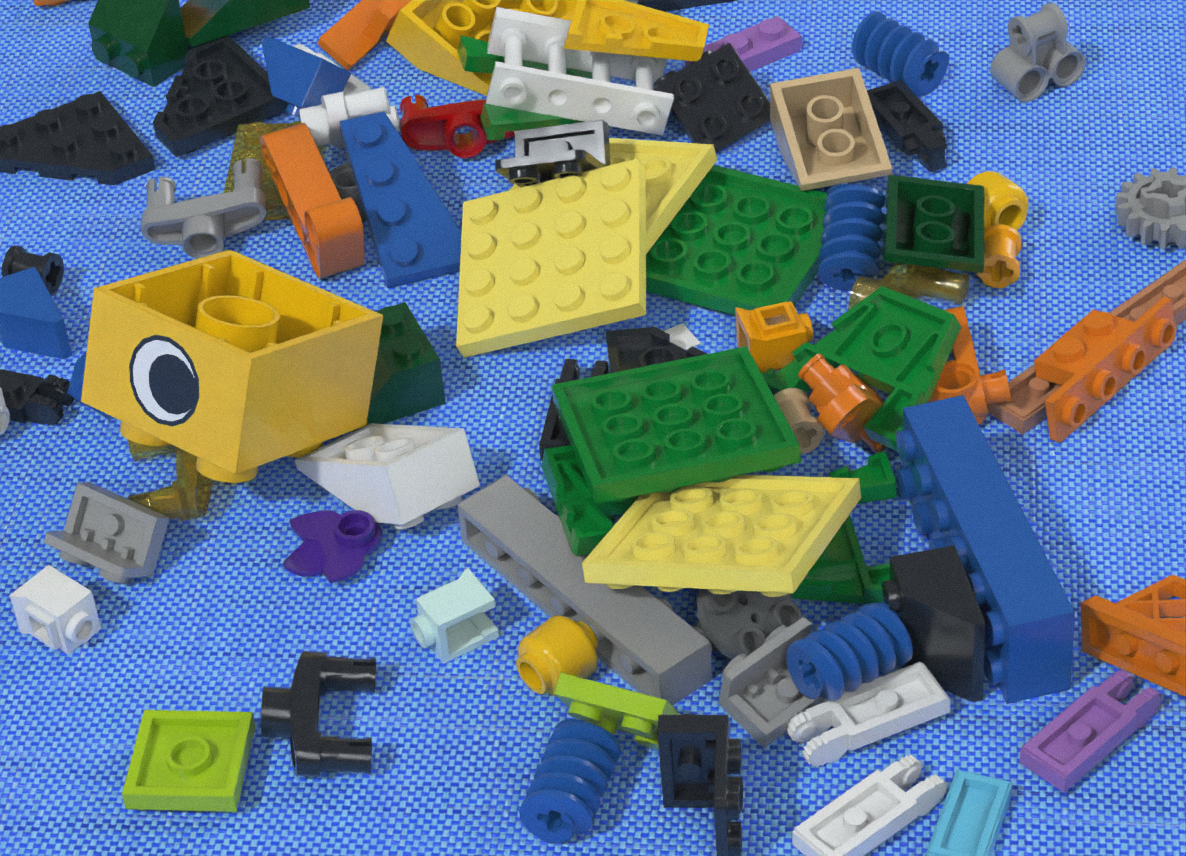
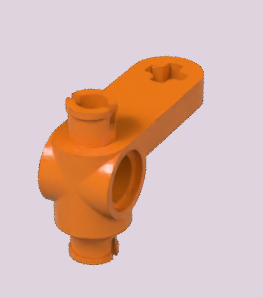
(964, 378)
(841, 400)

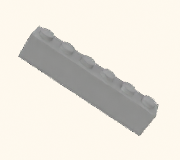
(633, 628)

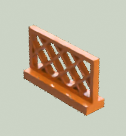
(1136, 637)

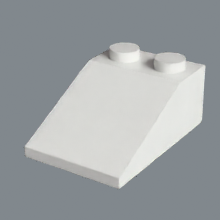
(395, 470)

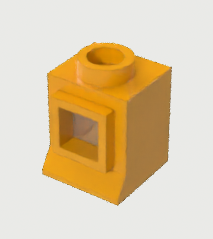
(772, 333)

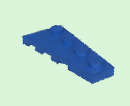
(403, 212)

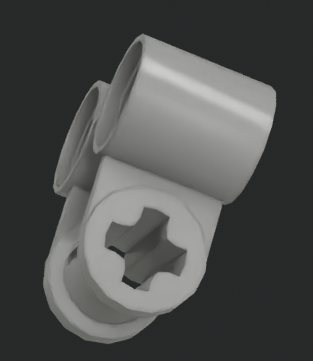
(1037, 54)

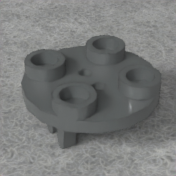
(742, 619)

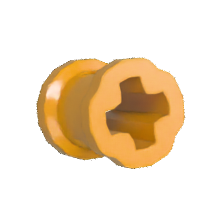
(1000, 252)

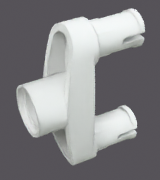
(325, 119)

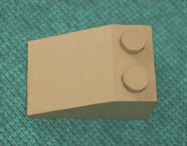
(828, 129)

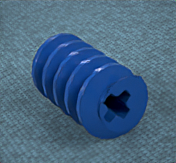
(899, 53)
(850, 235)
(849, 652)
(569, 781)

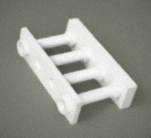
(555, 93)

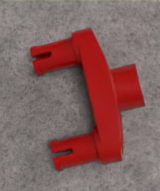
(435, 126)

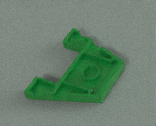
(501, 119)
(888, 344)
(580, 517)
(841, 569)

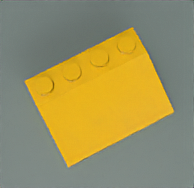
(431, 32)

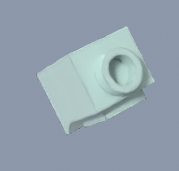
(454, 618)

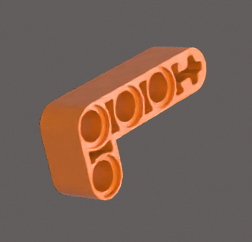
(324, 223)

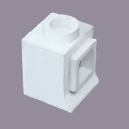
(56, 610)

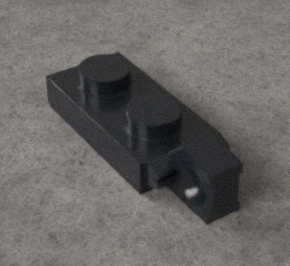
(909, 124)

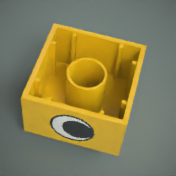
(229, 362)

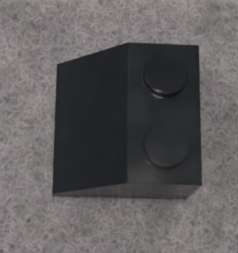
(941, 618)

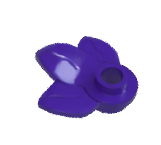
(333, 543)

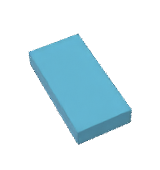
(971, 816)

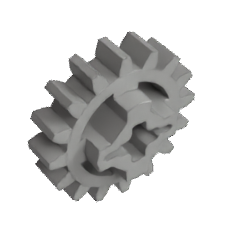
(1154, 208)

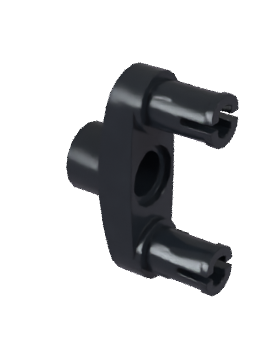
(295, 713)

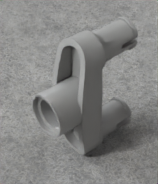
(206, 220)

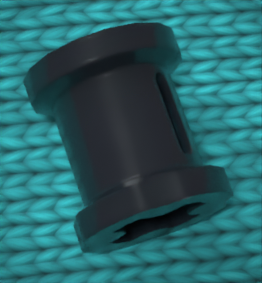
(48, 266)

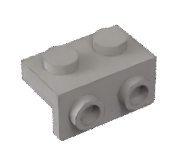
(110, 534)
(760, 689)

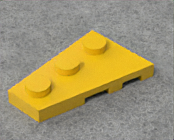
(634, 31)

